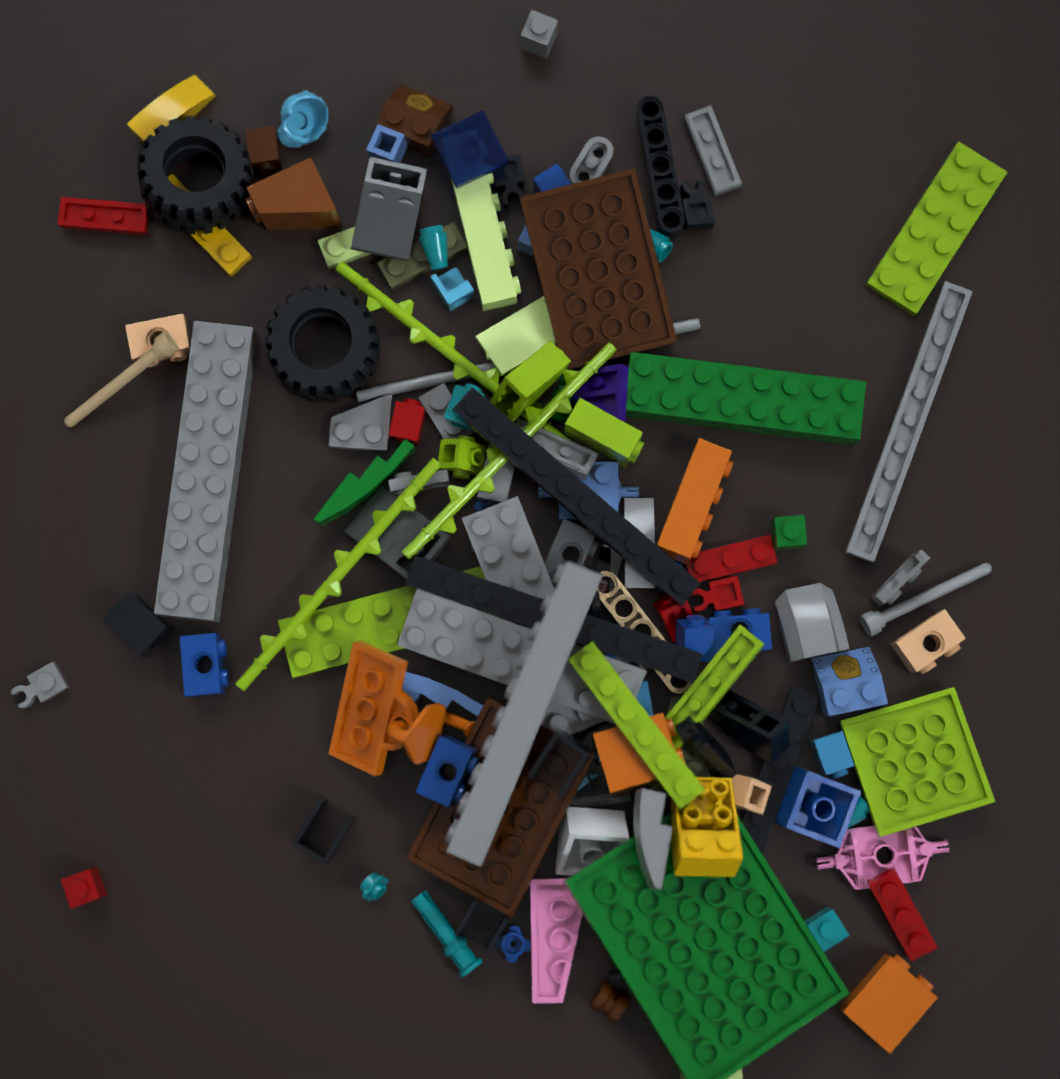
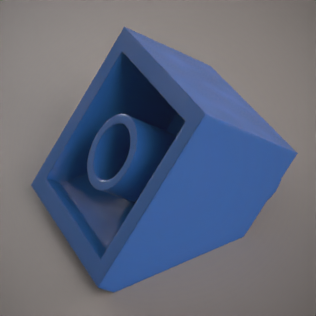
(817, 807)

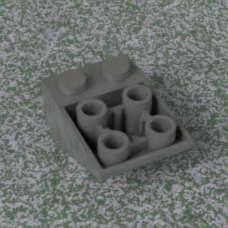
(388, 209)
(398, 534)

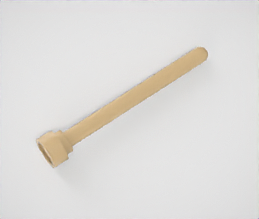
(163, 346)

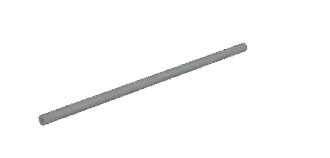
(447, 377)

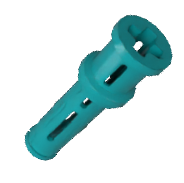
(454, 946)

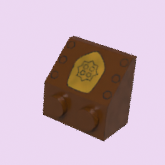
(415, 116)

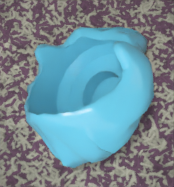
(302, 119)

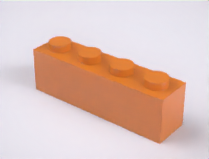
(693, 501)

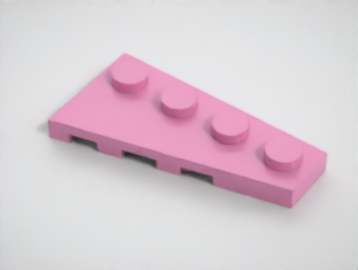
(553, 938)

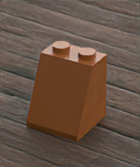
(293, 200)

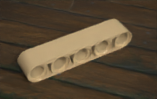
(636, 617)

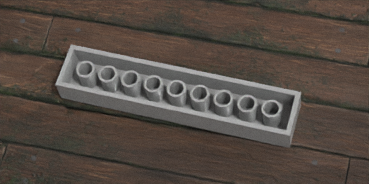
(206, 472)
(520, 720)

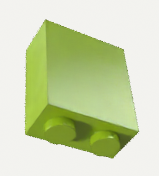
(530, 381)
(604, 433)

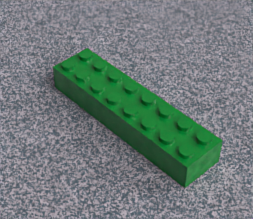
(745, 398)

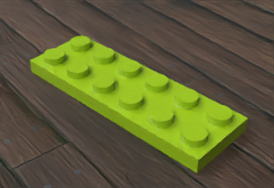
(936, 228)

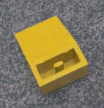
(707, 832)

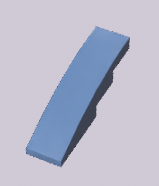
(417, 685)

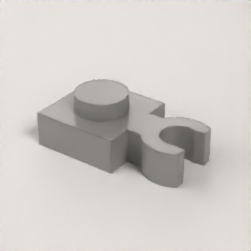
(43, 684)

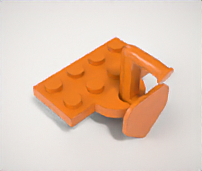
(381, 717)

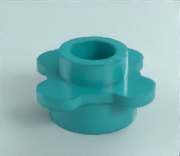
(373, 886)

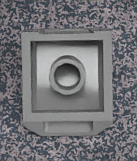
(810, 622)

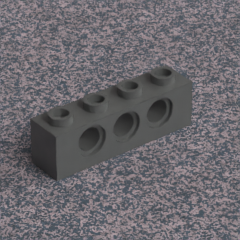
(570, 536)

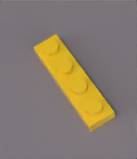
(219, 244)

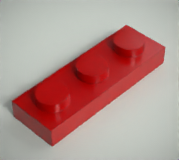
(103, 215)
(732, 559)
(902, 914)

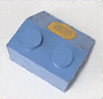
(848, 681)

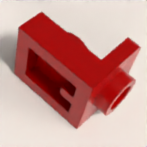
(670, 612)

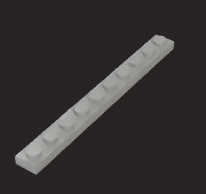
(908, 422)

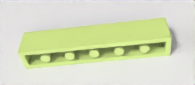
(485, 243)

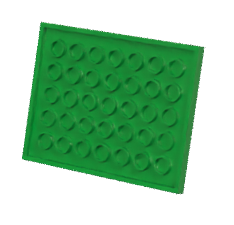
(708, 958)

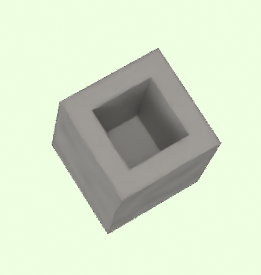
(539, 34)

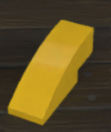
(178, 102)

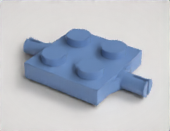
(603, 481)

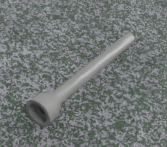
(875, 621)

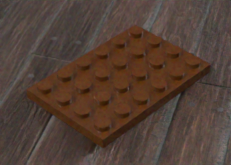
(598, 267)
(522, 833)

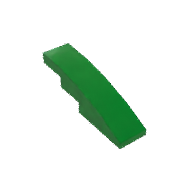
(355, 490)

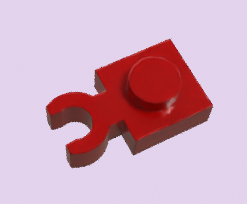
(722, 594)

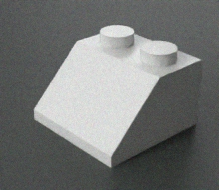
(586, 836)

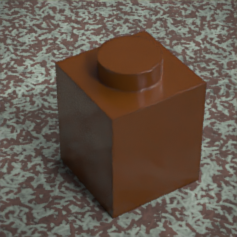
(263, 149)

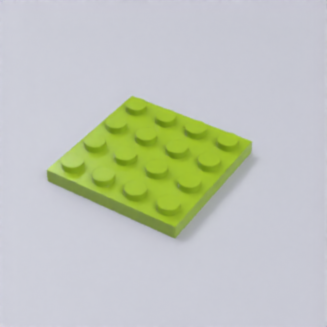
(916, 762)

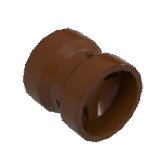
(610, 1001)

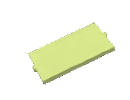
(517, 336)

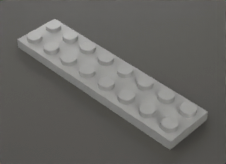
(514, 560)
(494, 647)

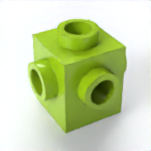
(462, 456)

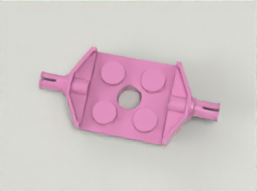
(858, 858)

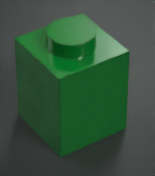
(788, 532)

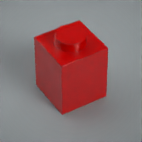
(407, 421)
(84, 887)

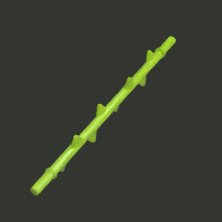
(419, 333)
(483, 481)
(331, 586)

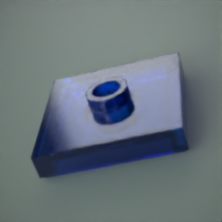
(469, 149)

